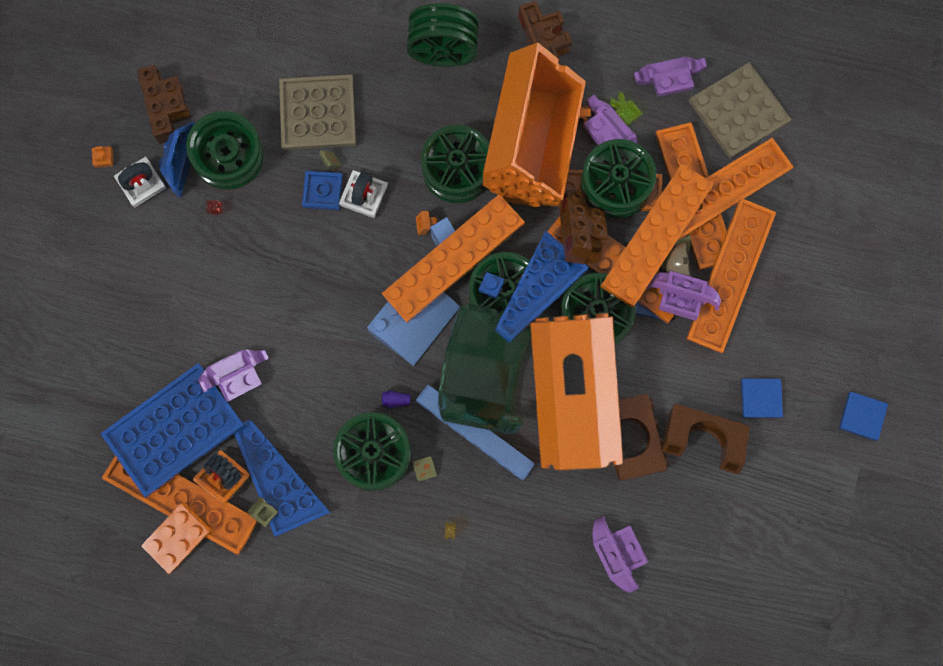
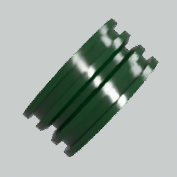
(442, 35)
(218, 125)
(442, 142)
(637, 161)
(499, 265)
(591, 283)
(349, 439)

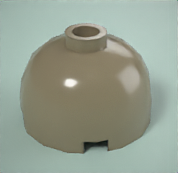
(678, 260)

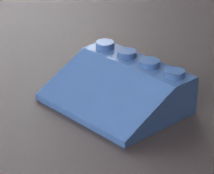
(415, 337)

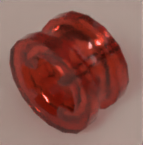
(214, 207)

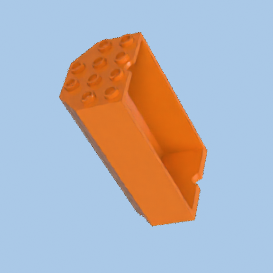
(534, 128)
(578, 428)

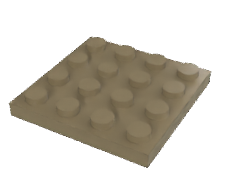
(739, 110)
(317, 112)

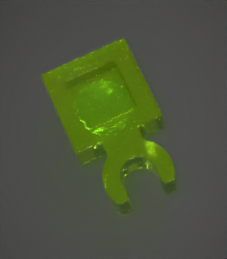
(626, 110)

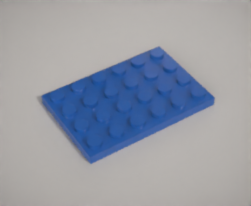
(171, 431)

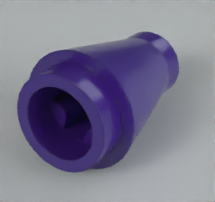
(395, 399)

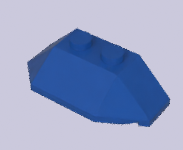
(175, 160)

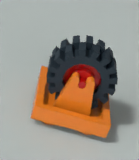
(221, 477)

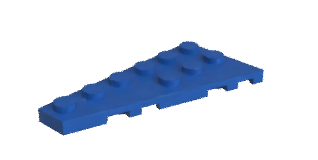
(539, 287)
(278, 482)

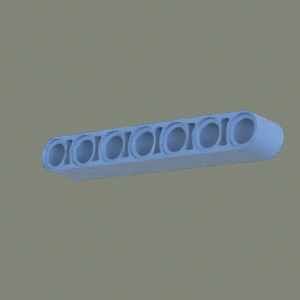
(481, 438)

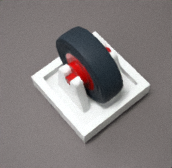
(140, 182)
(363, 193)

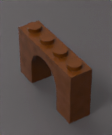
(730, 434)
(652, 459)

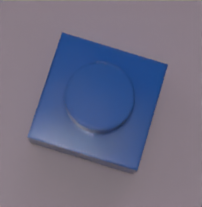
(491, 285)

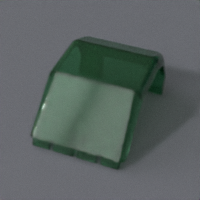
(481, 372)

